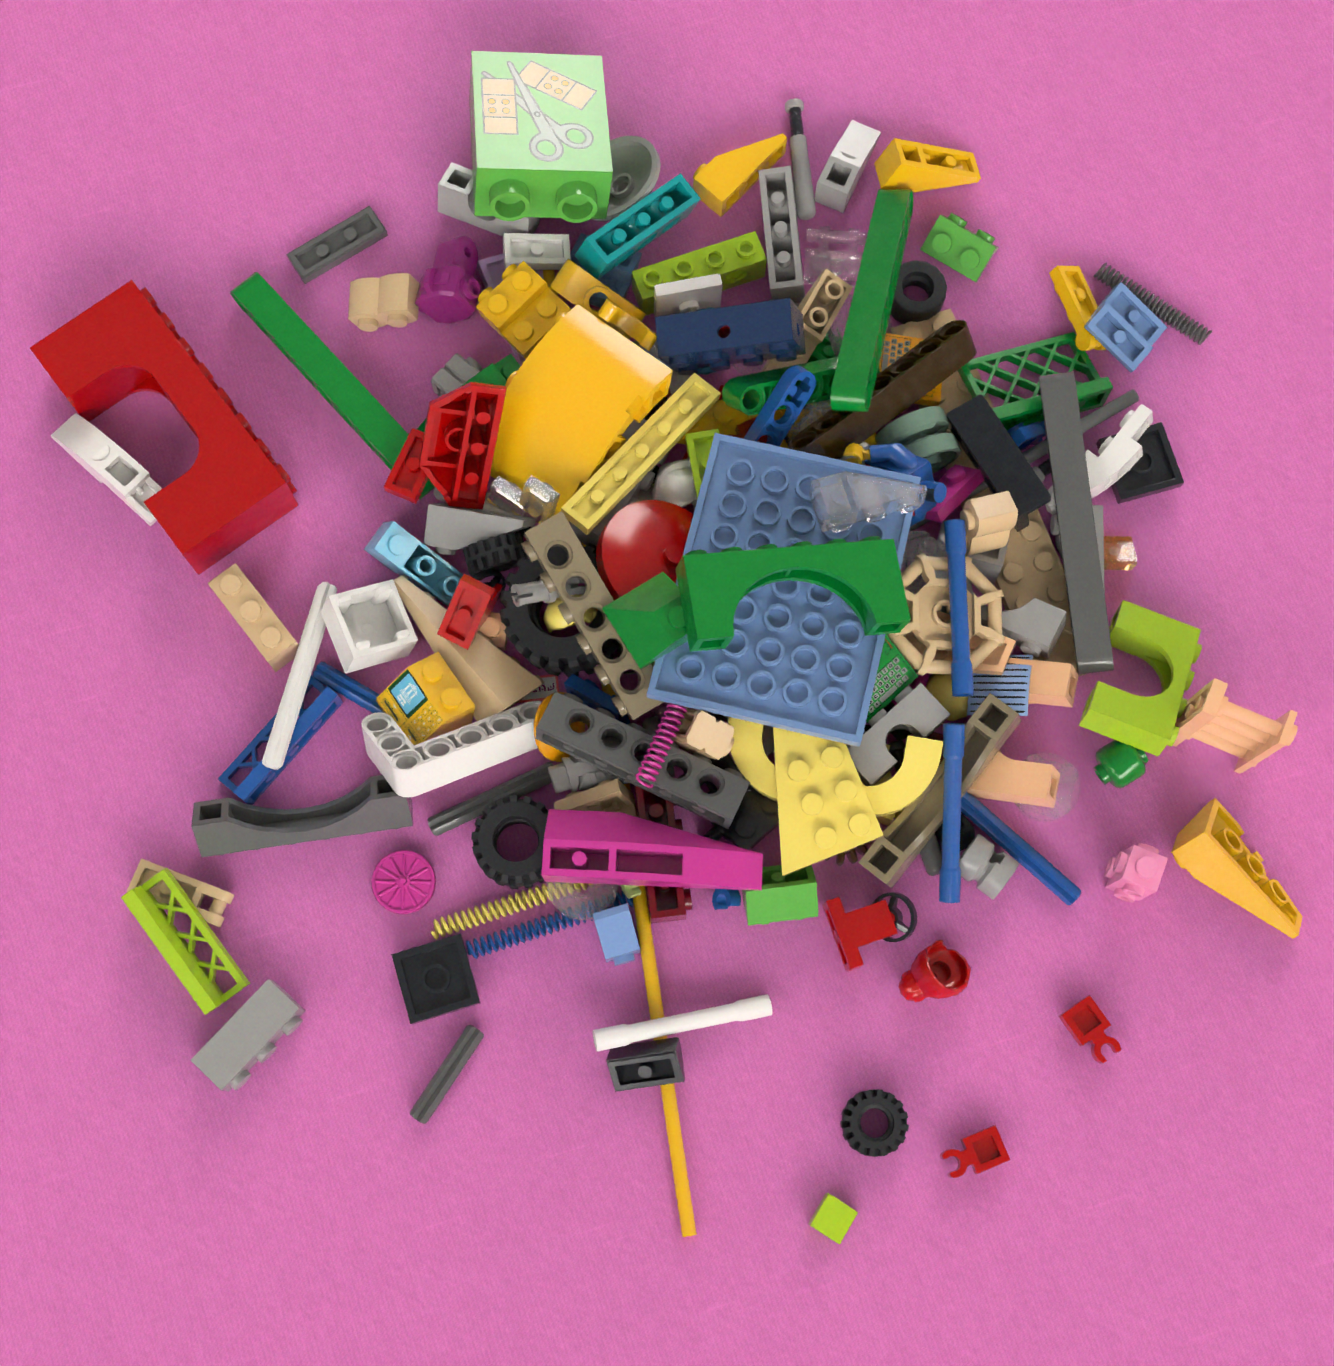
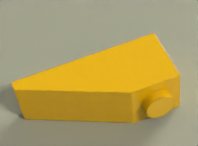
(924, 166)
(735, 172)

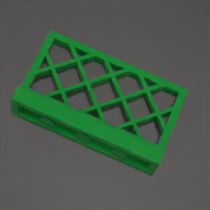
(1029, 410)

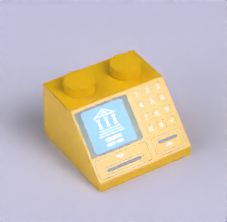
(427, 700)

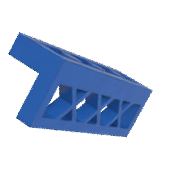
(306, 727)

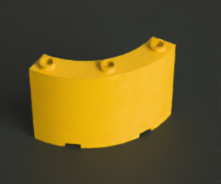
(574, 403)

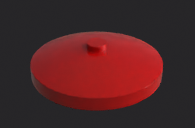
(641, 544)

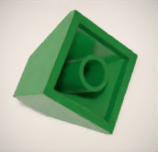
(649, 619)

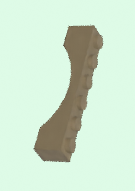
(918, 822)

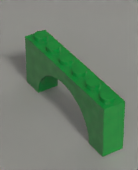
(858, 572)

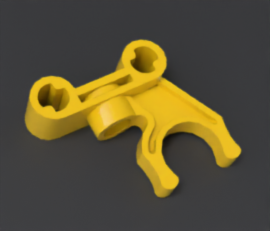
(617, 312)

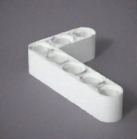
(450, 756)

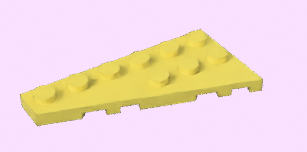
(819, 800)

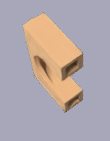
(1022, 780)

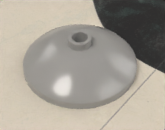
(634, 173)

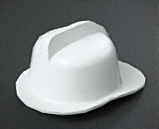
(672, 484)

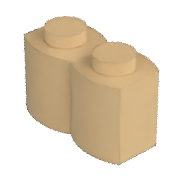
(383, 301)
(988, 522)

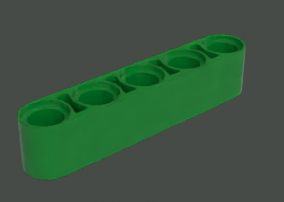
(760, 385)

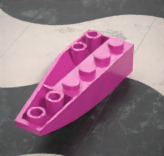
(640, 852)

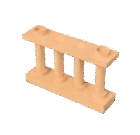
(1233, 728)

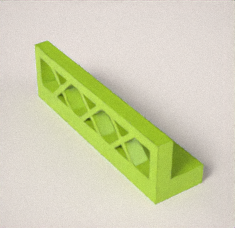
(174, 947)

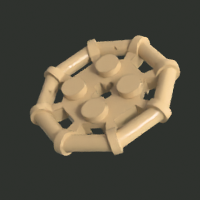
(931, 630)

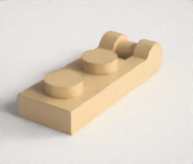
(193, 888)

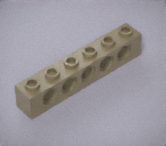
(558, 532)

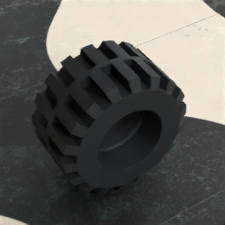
(490, 827)

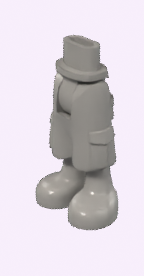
(579, 775)

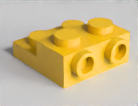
(521, 307)

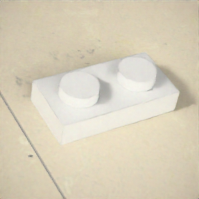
(536, 250)

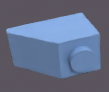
(617, 934)

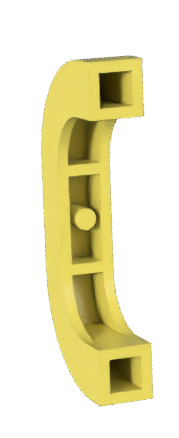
(906, 786)

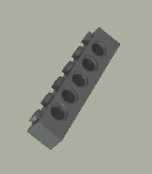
(620, 761)

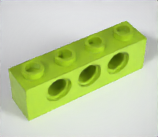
(735, 260)

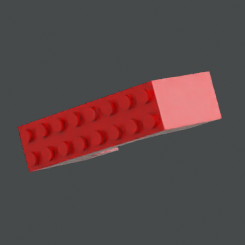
(133, 348)

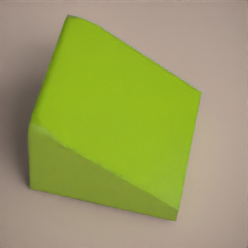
(832, 1218)

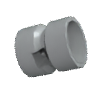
(986, 866)

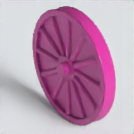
(403, 882)

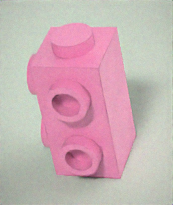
(1135, 872)

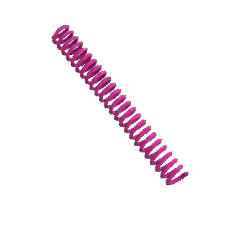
(660, 744)

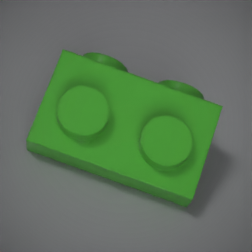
(959, 246)

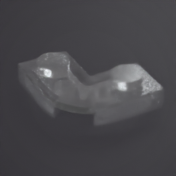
(534, 501)

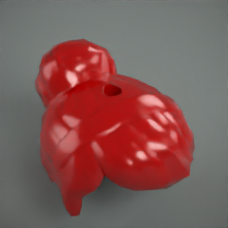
(947, 965)

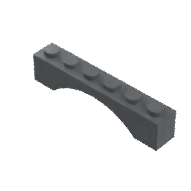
(233, 826)

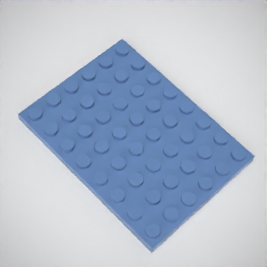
(795, 645)

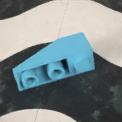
(412, 558)

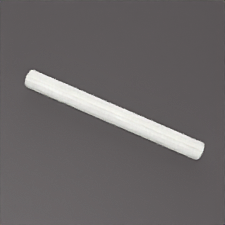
(297, 680)

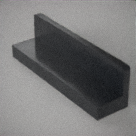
(997, 457)

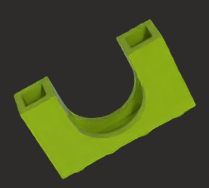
(1170, 650)

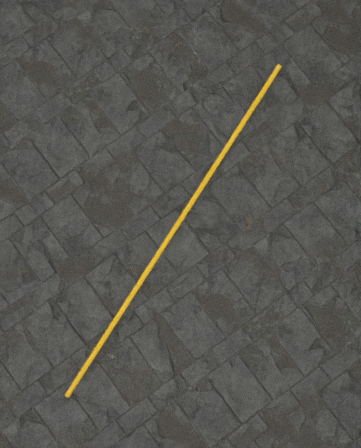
(656, 1011)

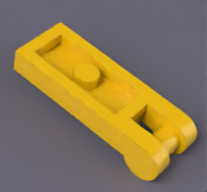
(1078, 302)

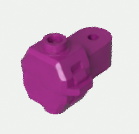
(449, 288)

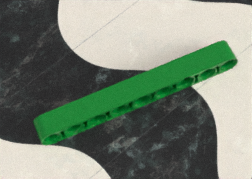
(872, 301)
(322, 369)

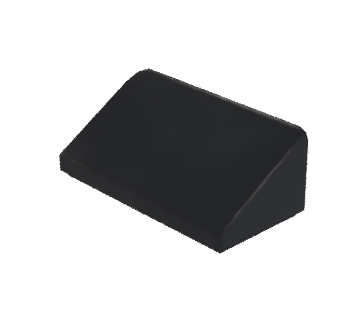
(646, 1064)

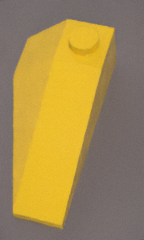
(1219, 858)

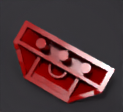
(462, 442)

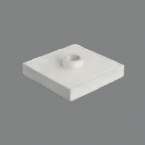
(687, 295)

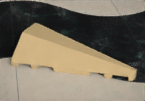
(483, 670)

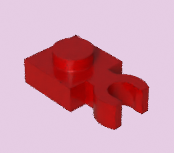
(1088, 1023)
(981, 1151)

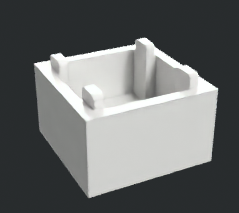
(368, 626)

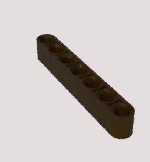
(893, 392)

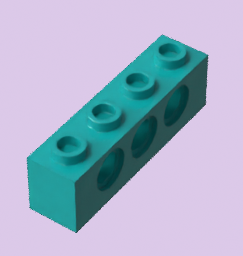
(637, 227)

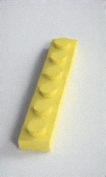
(640, 454)

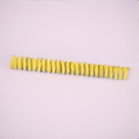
(492, 911)

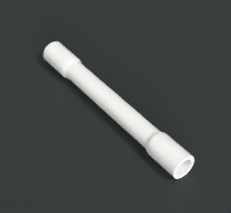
(624, 1034)

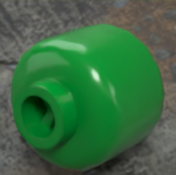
(1120, 764)

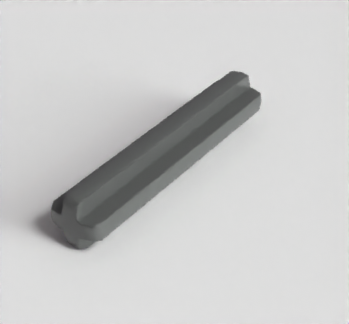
(446, 1074)

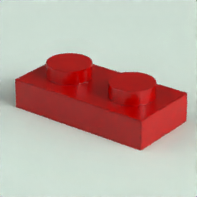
(406, 476)

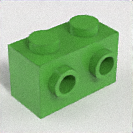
(782, 896)

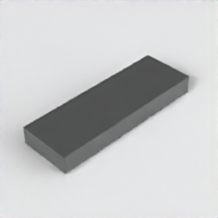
(337, 244)

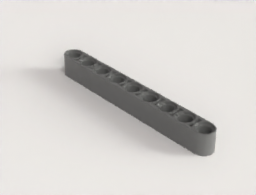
(1076, 523)

